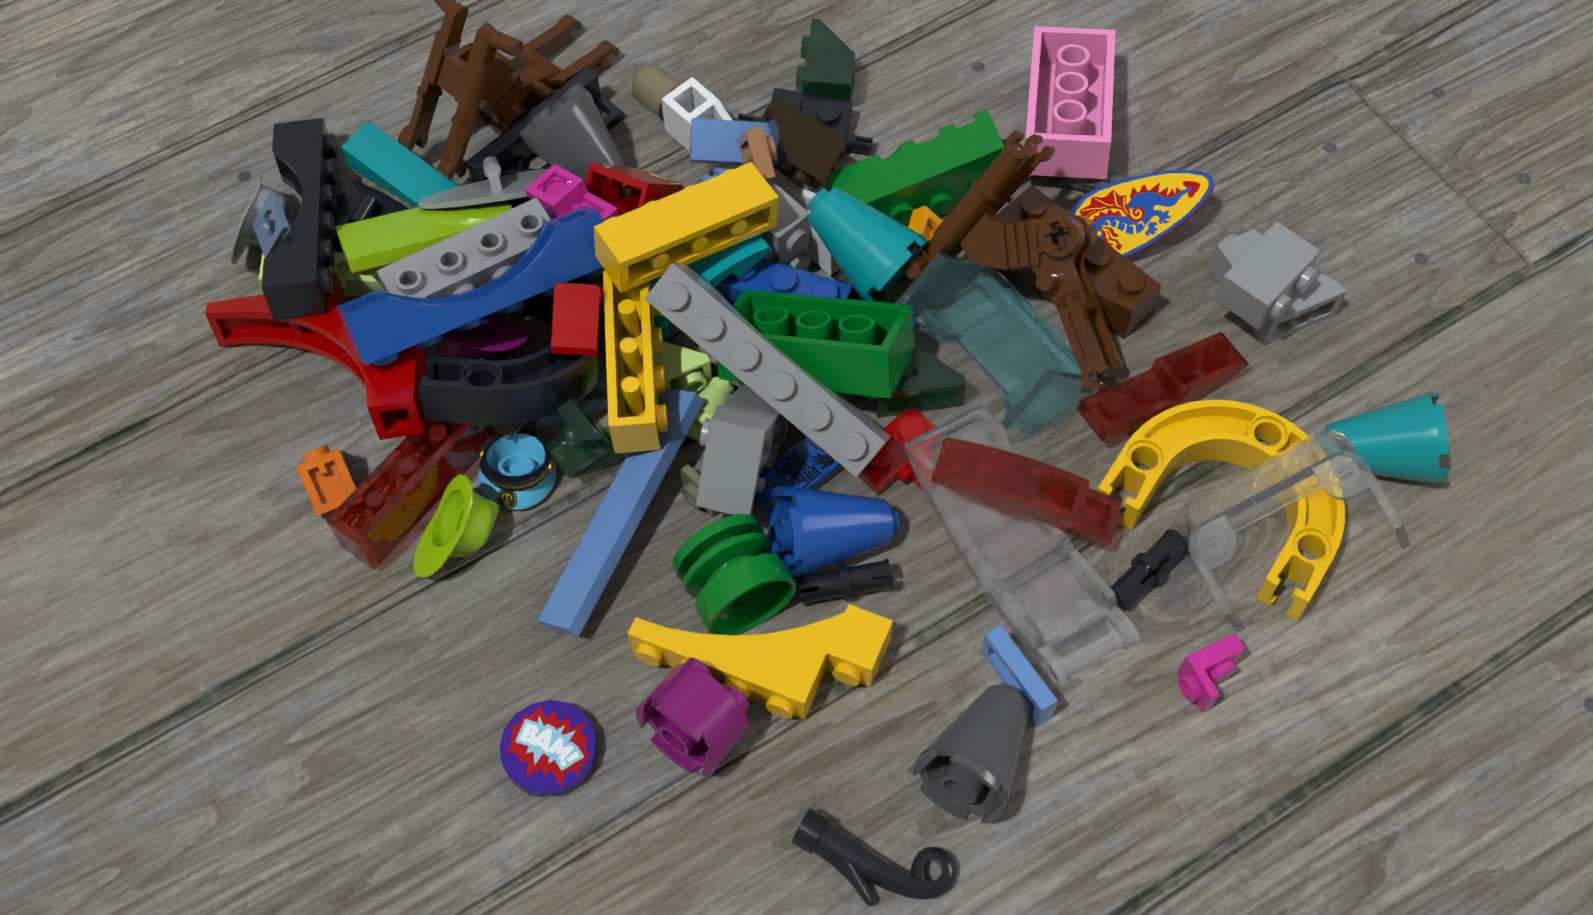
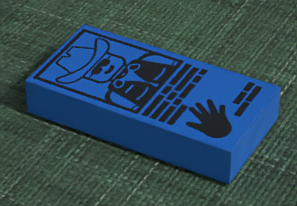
(801, 467)

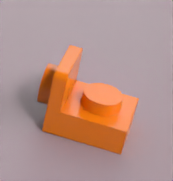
(326, 479)

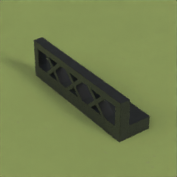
(509, 146)

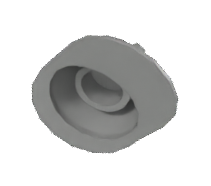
(245, 233)

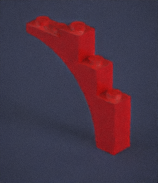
(390, 388)

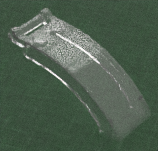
(1021, 563)

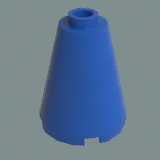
(825, 527)

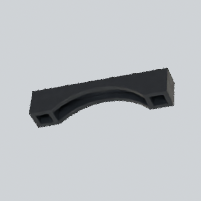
(298, 270)

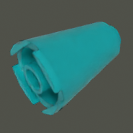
(863, 240)
(1401, 438)

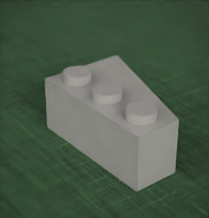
(737, 445)

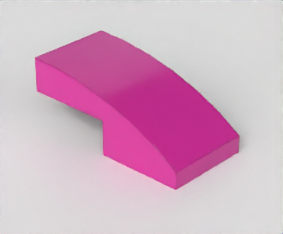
(565, 192)

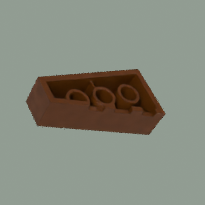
(1121, 287)

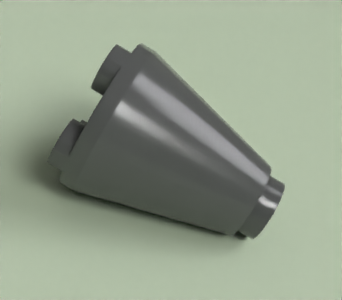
(572, 134)

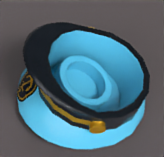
(516, 470)

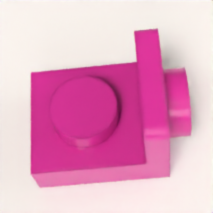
(1209, 667)

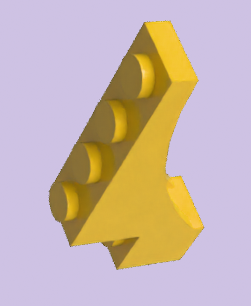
(779, 666)

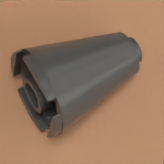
(976, 756)

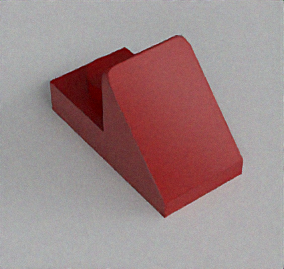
(576, 319)

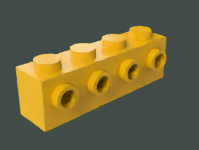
(685, 226)
(632, 369)

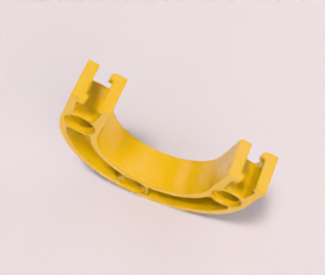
(1230, 434)

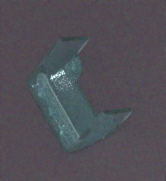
(1001, 335)

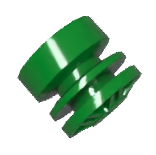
(733, 575)

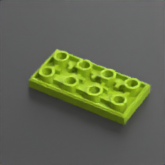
(391, 237)

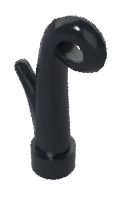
(862, 865)

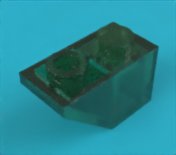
(828, 64)

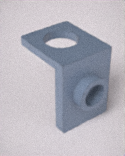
(271, 232)

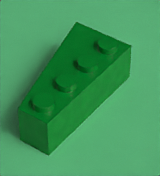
(923, 174)

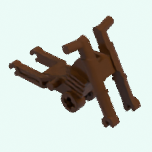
(488, 82)
(1034, 246)

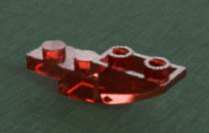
(1172, 381)
(1027, 487)

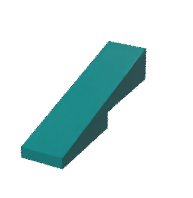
(392, 165)

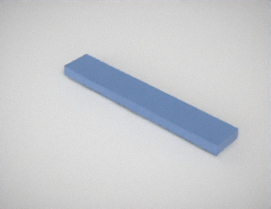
(617, 520)

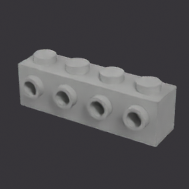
(467, 257)

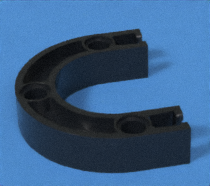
(512, 388)

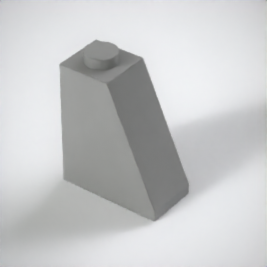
(1314, 305)

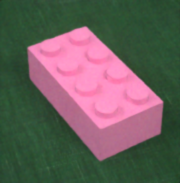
(1072, 99)

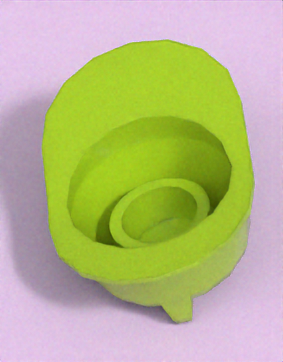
(457, 527)

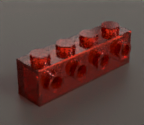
(405, 488)

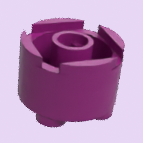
(694, 717)

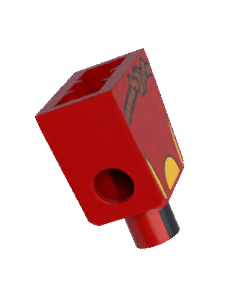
(646, 186)

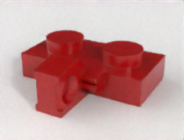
(892, 461)

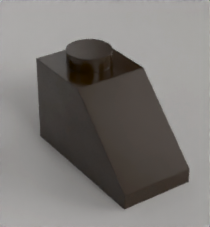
(802, 144)

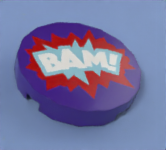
(548, 748)

